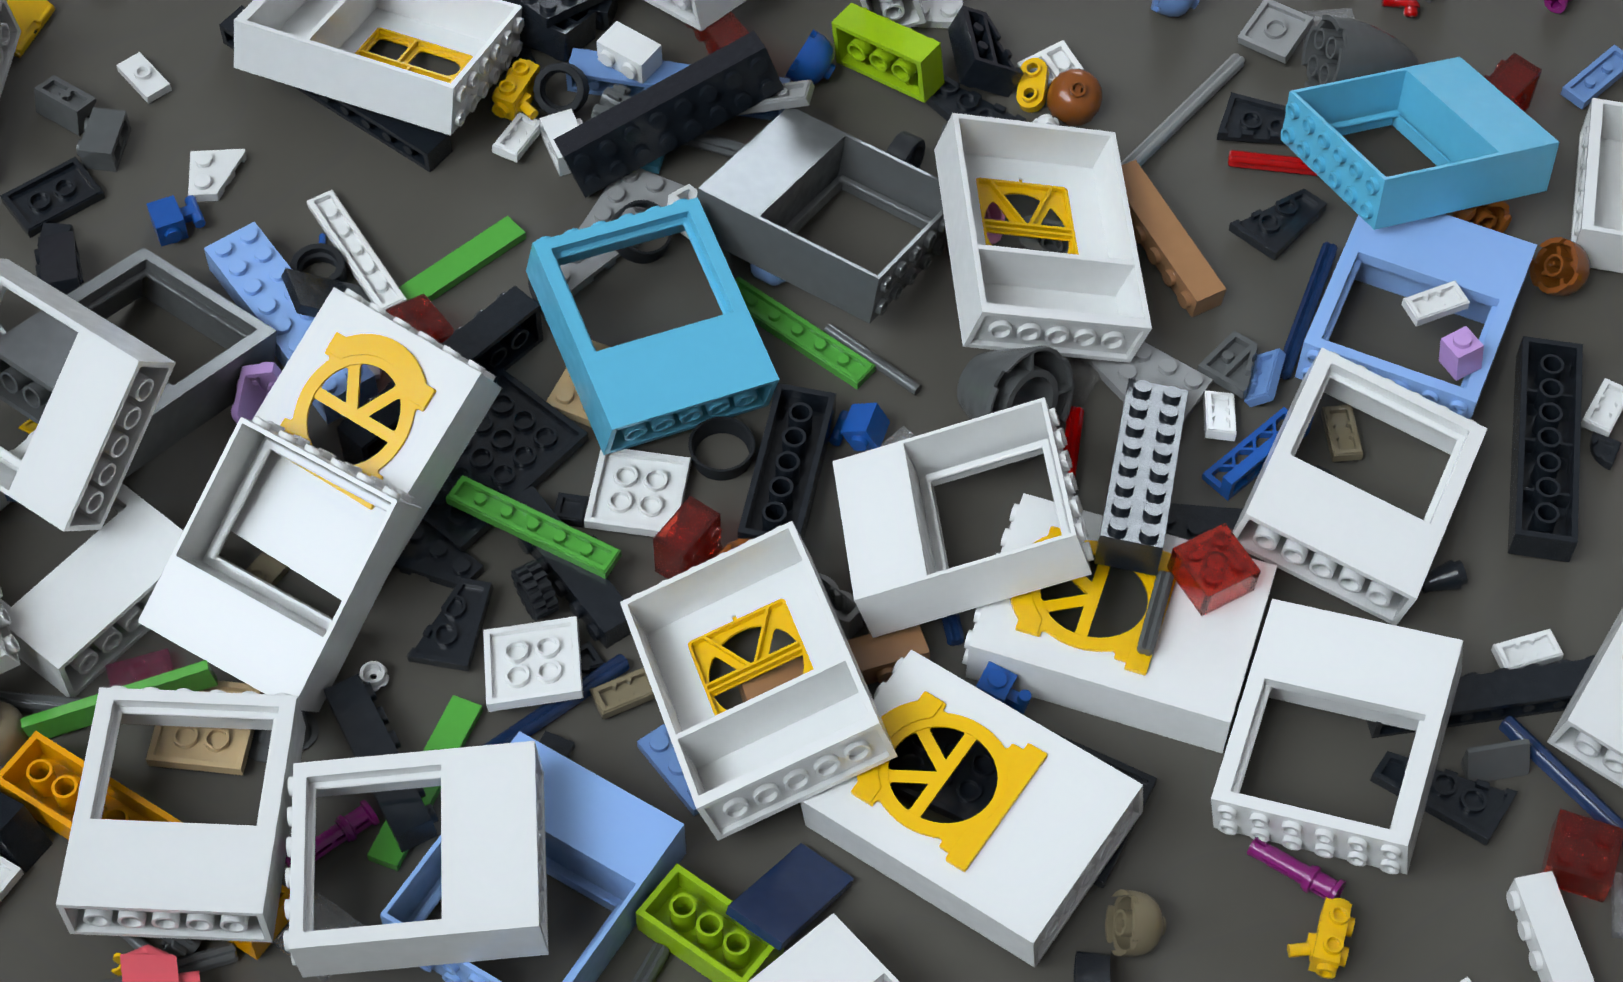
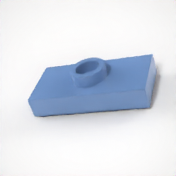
(1265, 377)

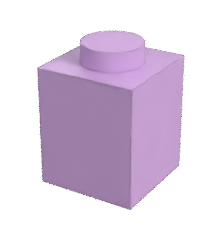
(1461, 353)

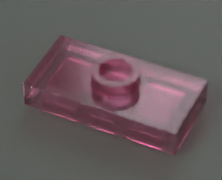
(139, 668)

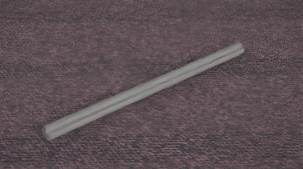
(1186, 110)

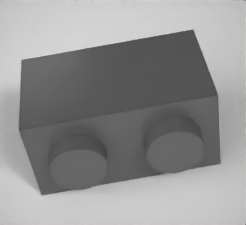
(104, 139)

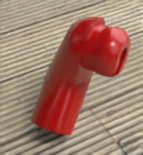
(1410, 6)

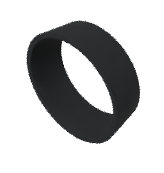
(632, 254)
(721, 425)

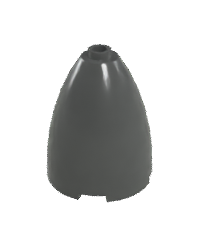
(1350, 49)

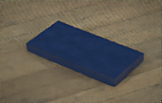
(789, 896)

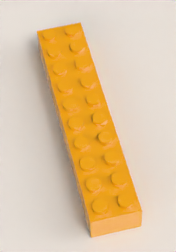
(48, 785)

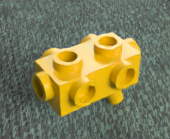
(516, 91)
(1327, 946)

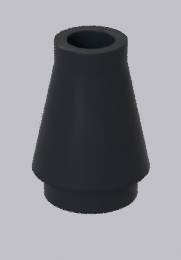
(1445, 577)

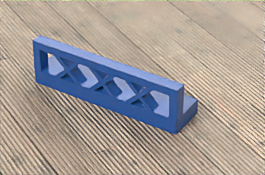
(1247, 470)

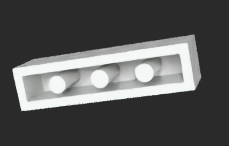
(1547, 929)

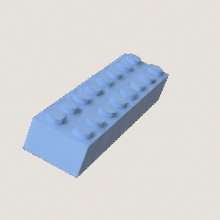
(251, 275)

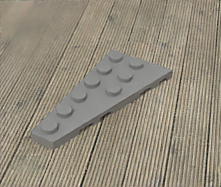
(632, 187)
(1157, 368)

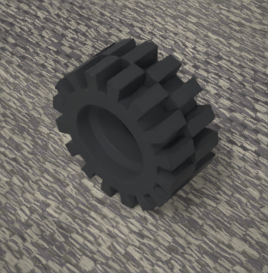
(535, 590)

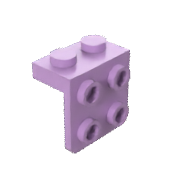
(252, 388)

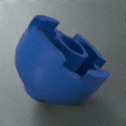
(813, 60)

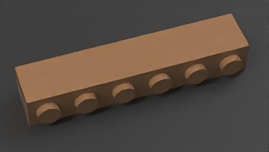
(1170, 245)
(874, 657)

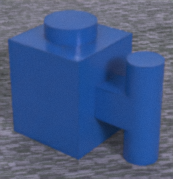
(170, 219)
(861, 427)
(999, 684)

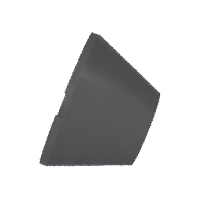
(1015, 377)

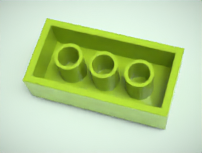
(888, 52)
(694, 926)

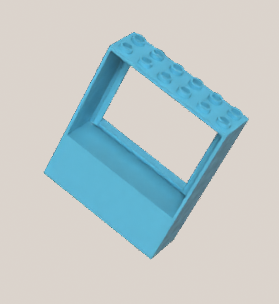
(1445, 108)
(667, 378)

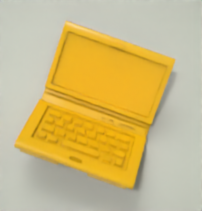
(30, 16)

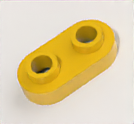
(1033, 83)

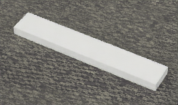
(356, 250)

